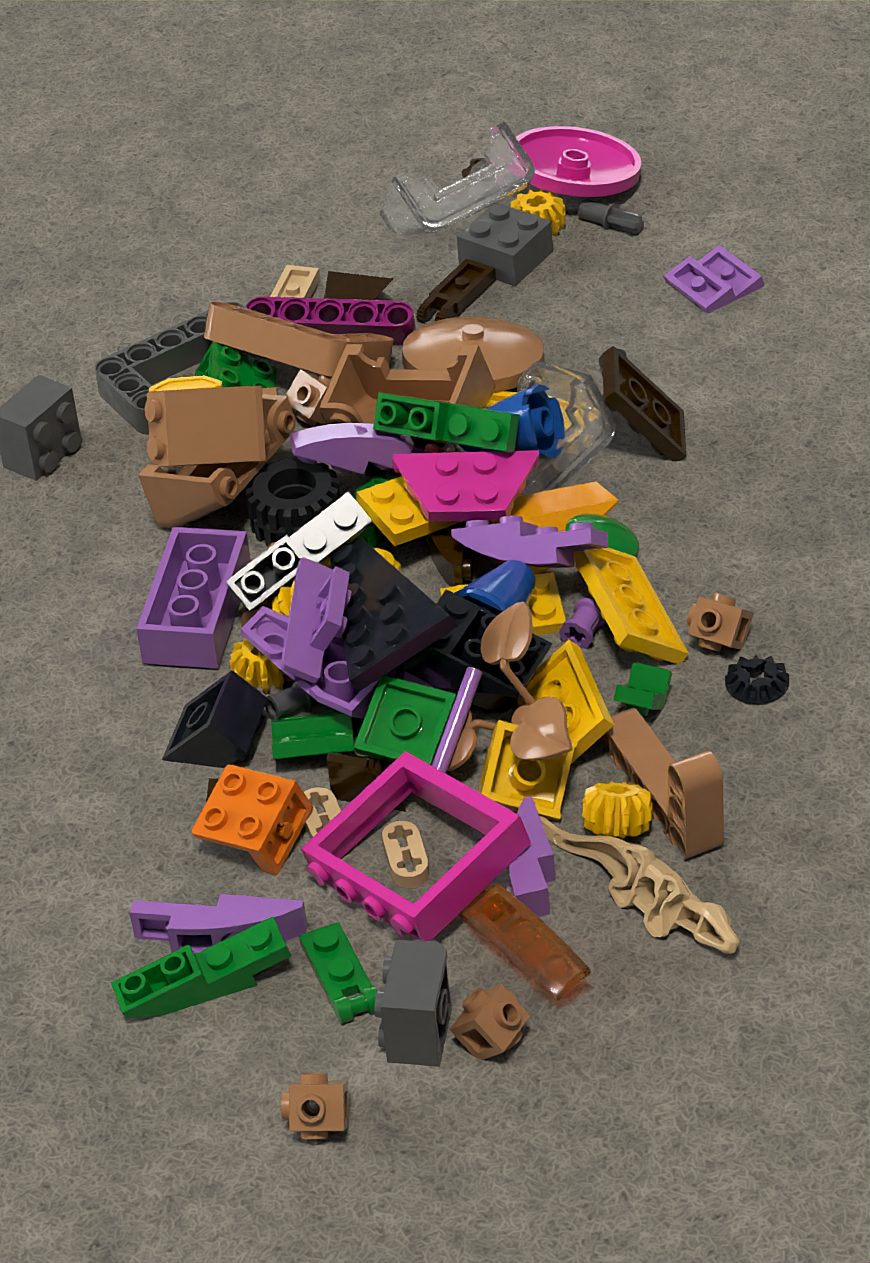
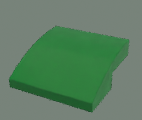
(312, 734)

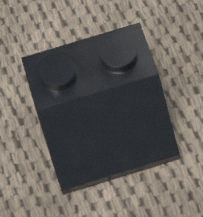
(218, 724)

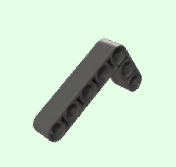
(129, 373)

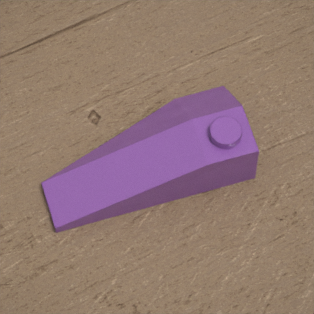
(267, 633)

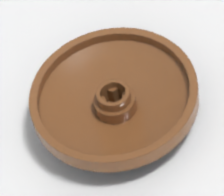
(504, 344)

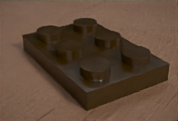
(643, 405)

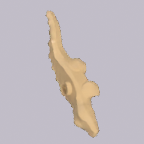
(651, 887)

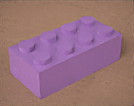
(189, 600)

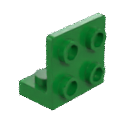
(236, 368)

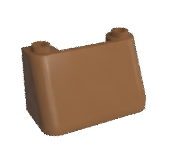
(358, 380)
(207, 488)

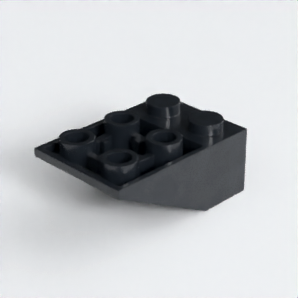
(448, 657)

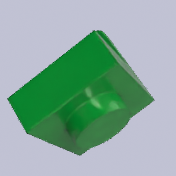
(646, 688)

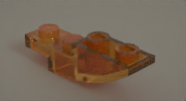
(525, 940)

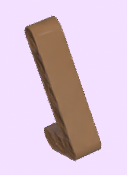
(287, 340)
(683, 793)

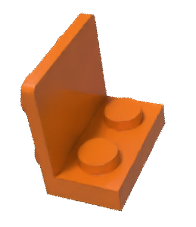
(254, 815)

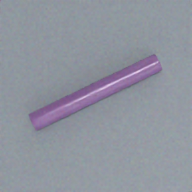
(456, 719)

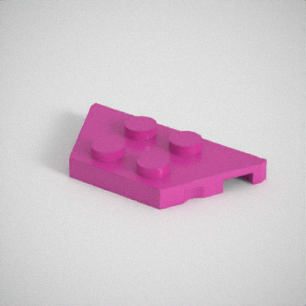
(466, 483)

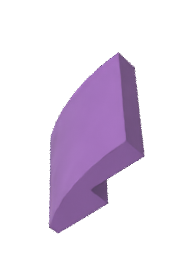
(714, 279)

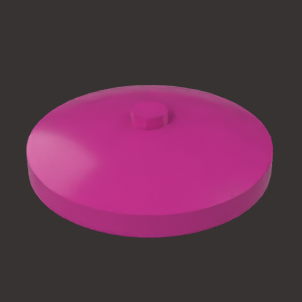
(580, 161)

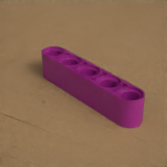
(342, 315)

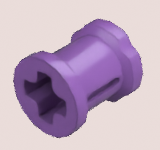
(583, 623)

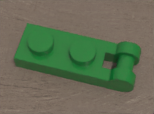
(339, 971)

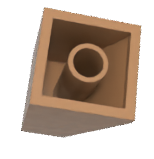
(205, 426)

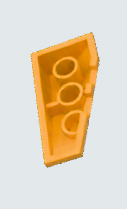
(558, 506)

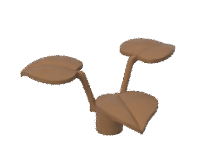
(542, 722)

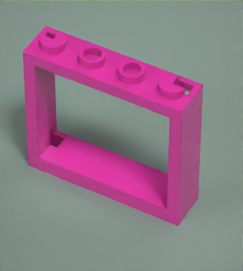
(423, 920)

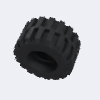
(288, 497)

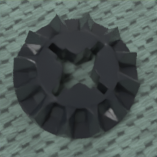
(761, 690)

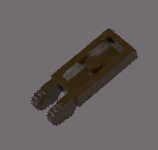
(456, 291)

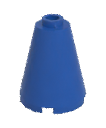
(538, 425)
(501, 587)

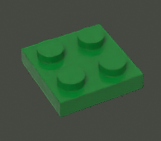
(404, 719)

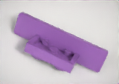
(314, 617)

